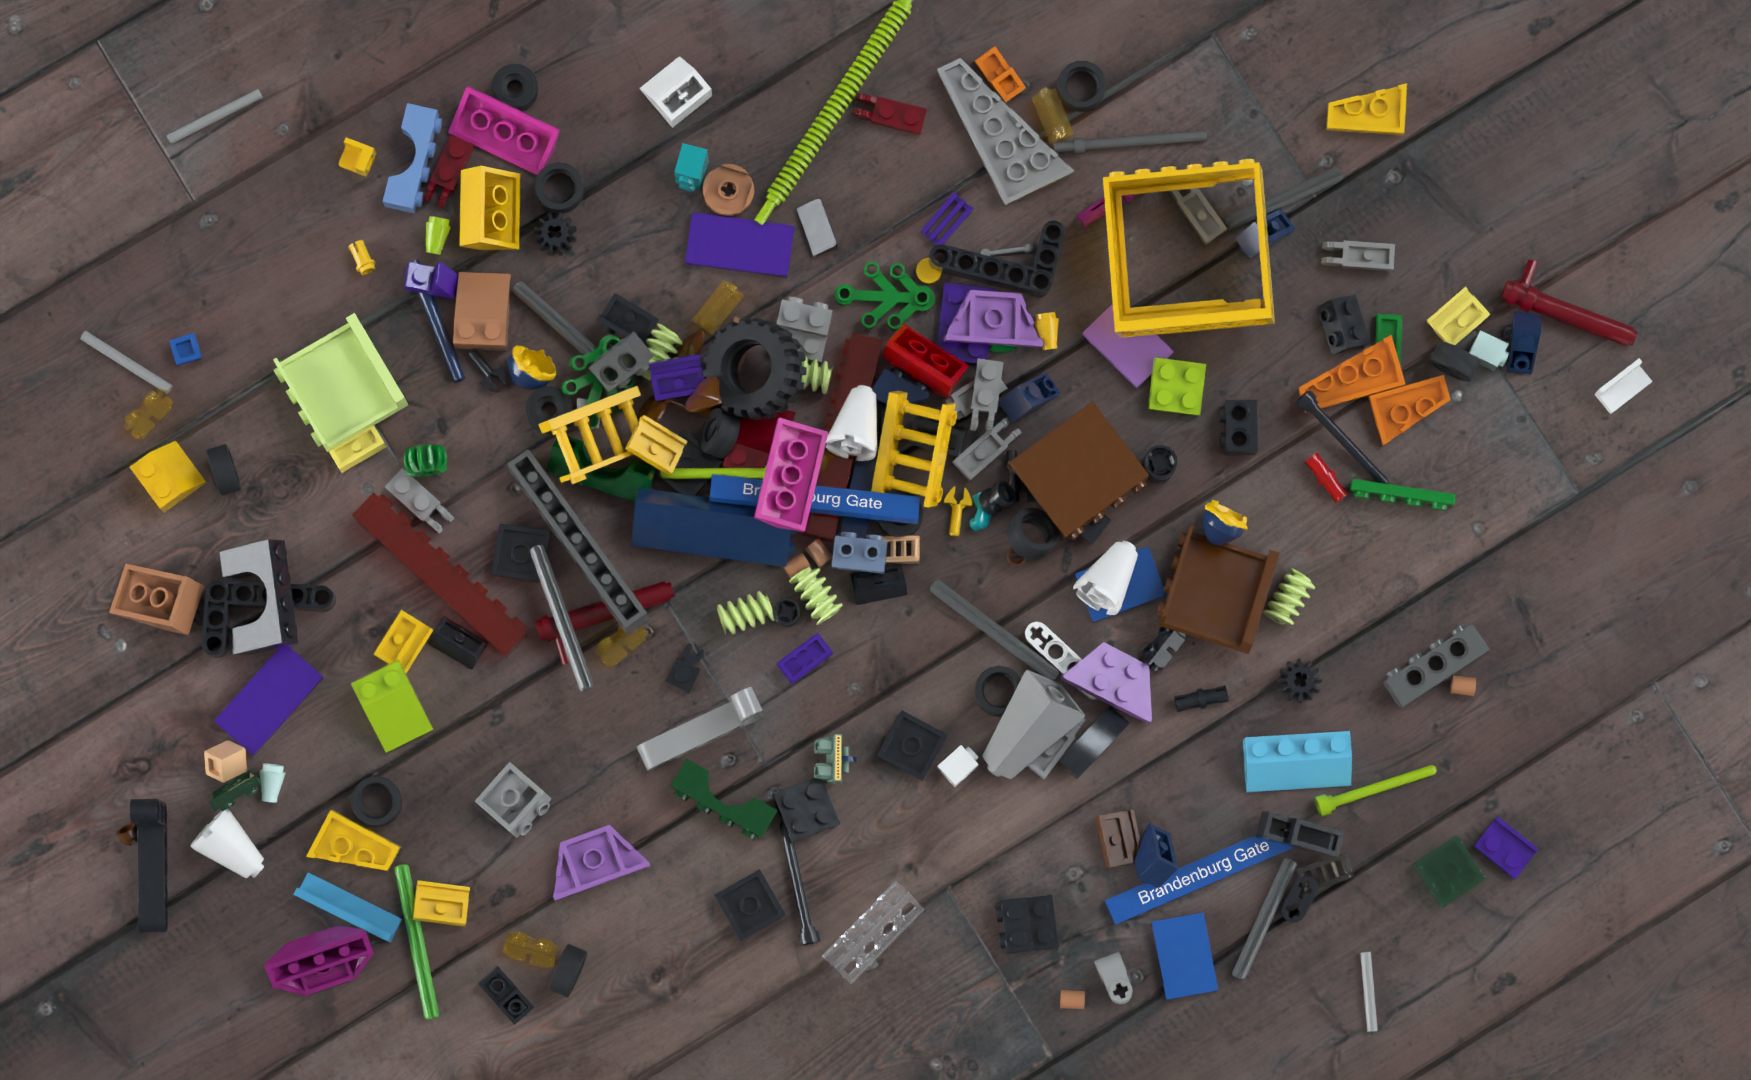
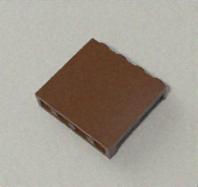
(1080, 471)
(1217, 591)

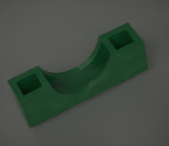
(619, 482)
(752, 817)

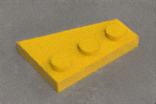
(1370, 113)
(352, 843)

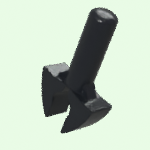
(485, 368)

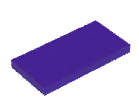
(739, 245)
(269, 699)

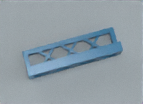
(349, 907)

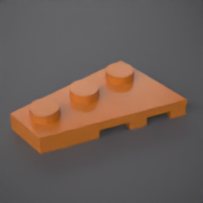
(1406, 405)

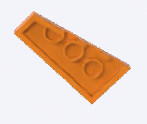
(1360, 376)

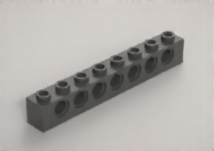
(578, 542)

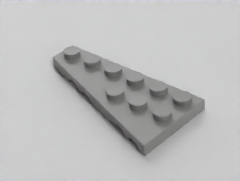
(1006, 143)

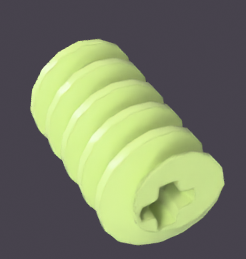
(661, 346)
(816, 375)
(816, 594)
(1289, 598)
(745, 612)

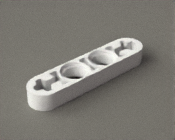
(1068, 655)

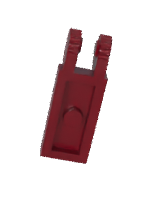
(891, 113)
(448, 169)

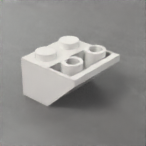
(677, 91)

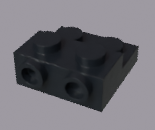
(1027, 924)

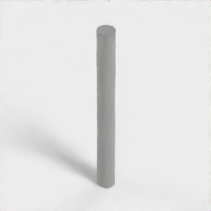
(214, 116)
(126, 362)

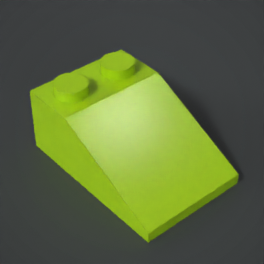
(392, 705)

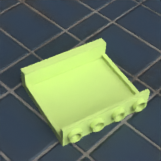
(340, 385)

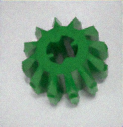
(425, 460)

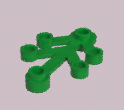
(888, 297)
(589, 378)

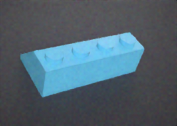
(1297, 761)

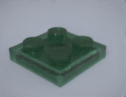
(244, 785)
(1449, 871)

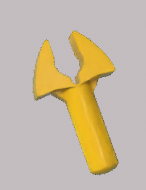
(957, 509)

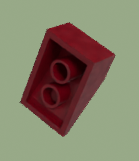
(754, 442)

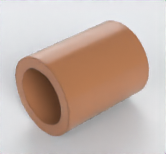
(819, 553)
(796, 565)
(1462, 685)
(1072, 999)

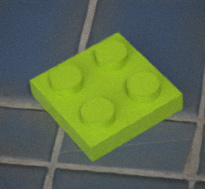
(1176, 386)

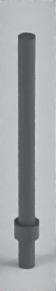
(1079, 145)

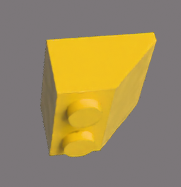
(168, 475)

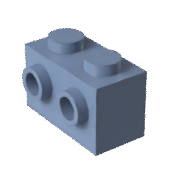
(859, 553)

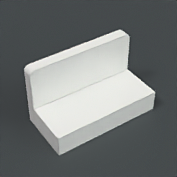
(1623, 387)

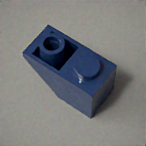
(1523, 342)
(894, 381)
(1029, 397)

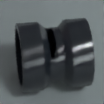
(997, 497)
(786, 612)

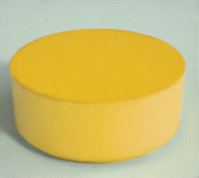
(926, 273)

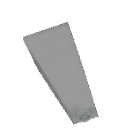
(1032, 722)

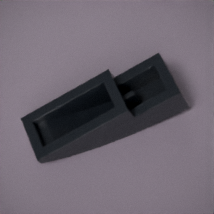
(1093, 742)
(1299, 834)

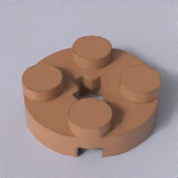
(721, 177)

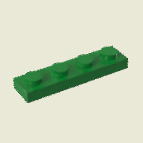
(1412, 496)

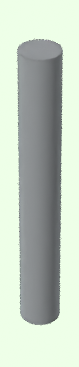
(1369, 995)

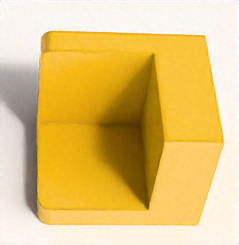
(357, 157)

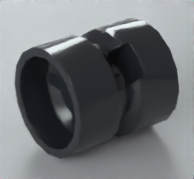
(1160, 463)

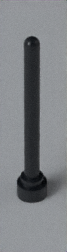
(1308, 402)
(808, 933)

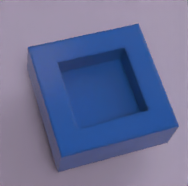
(185, 349)

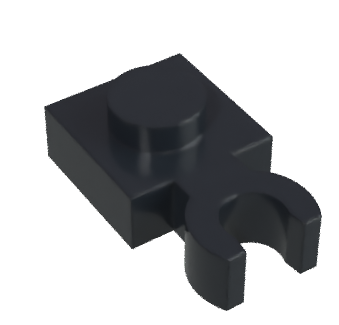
(684, 672)

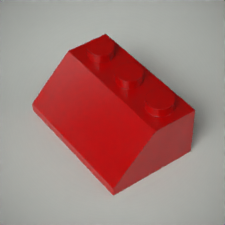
(924, 361)

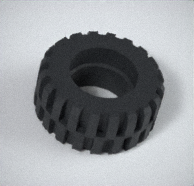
(784, 375)

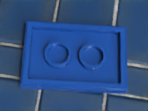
(1143, 586)
(1184, 956)

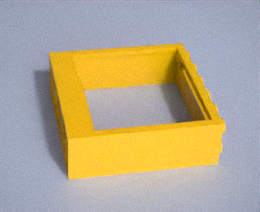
(1190, 315)

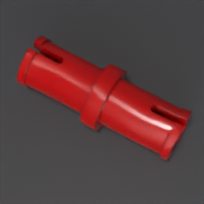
(1326, 477)

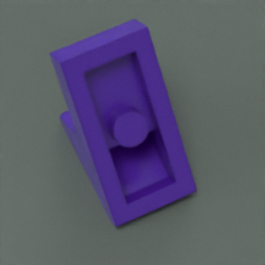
(429, 280)

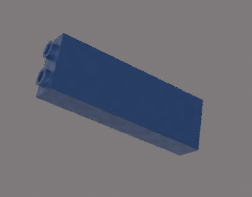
(707, 528)

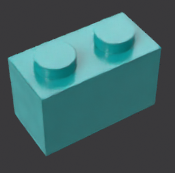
(691, 167)

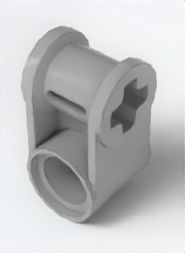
(1113, 973)

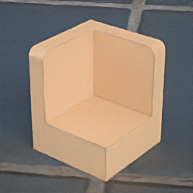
(225, 761)

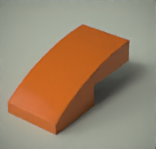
(999, 74)

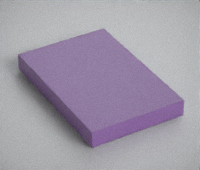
(1129, 355)

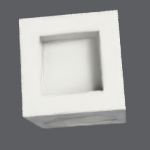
(958, 765)

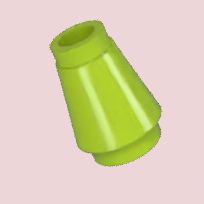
(436, 234)

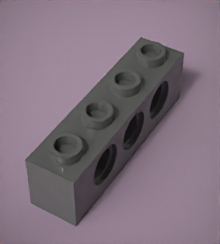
(1405, 693)

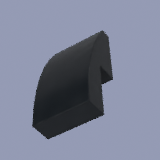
(506, 995)

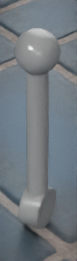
(1028, 248)

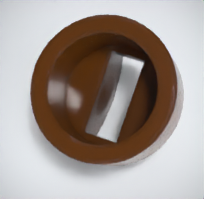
(1015, 561)
(128, 833)

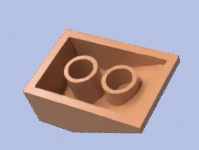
(482, 311)
(157, 598)

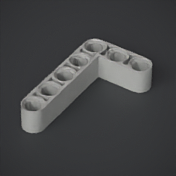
(702, 730)

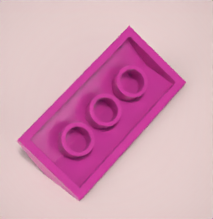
(504, 131)
(791, 475)

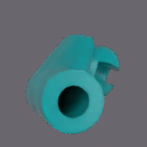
(981, 517)

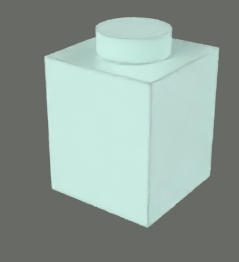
(1489, 350)

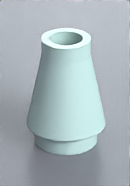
(271, 781)

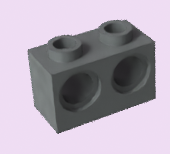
(619, 359)

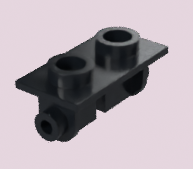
(1155, 652)

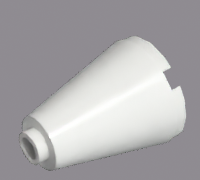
(855, 426)
(1108, 578)
(229, 845)

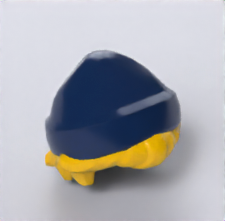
(530, 368)
(1222, 524)

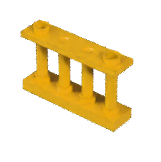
(580, 418)
(889, 456)

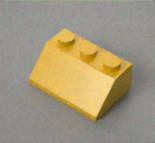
(489, 209)

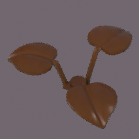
(701, 401)

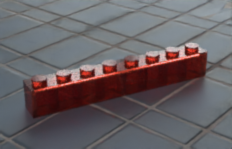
(858, 370)
(440, 575)

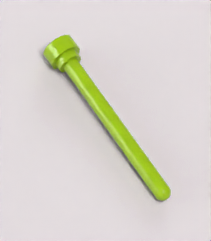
(706, 473)
(1327, 804)

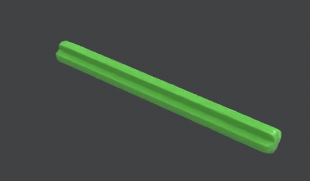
(416, 943)

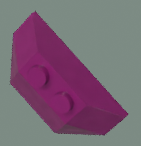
(320, 960)

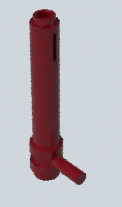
(1532, 300)
(598, 613)

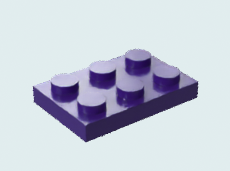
(952, 299)

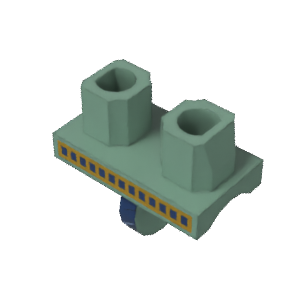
(836, 759)

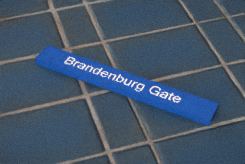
(825, 500)
(1193, 877)

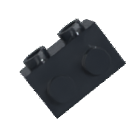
(627, 317)
(1343, 324)

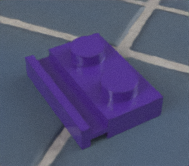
(676, 376)
(1505, 847)

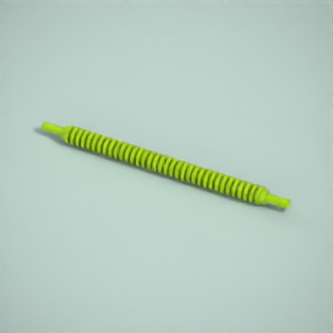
(835, 107)

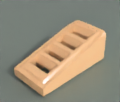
(903, 559)

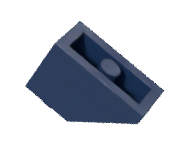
(1277, 227)
(1155, 857)

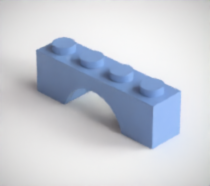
(404, 190)

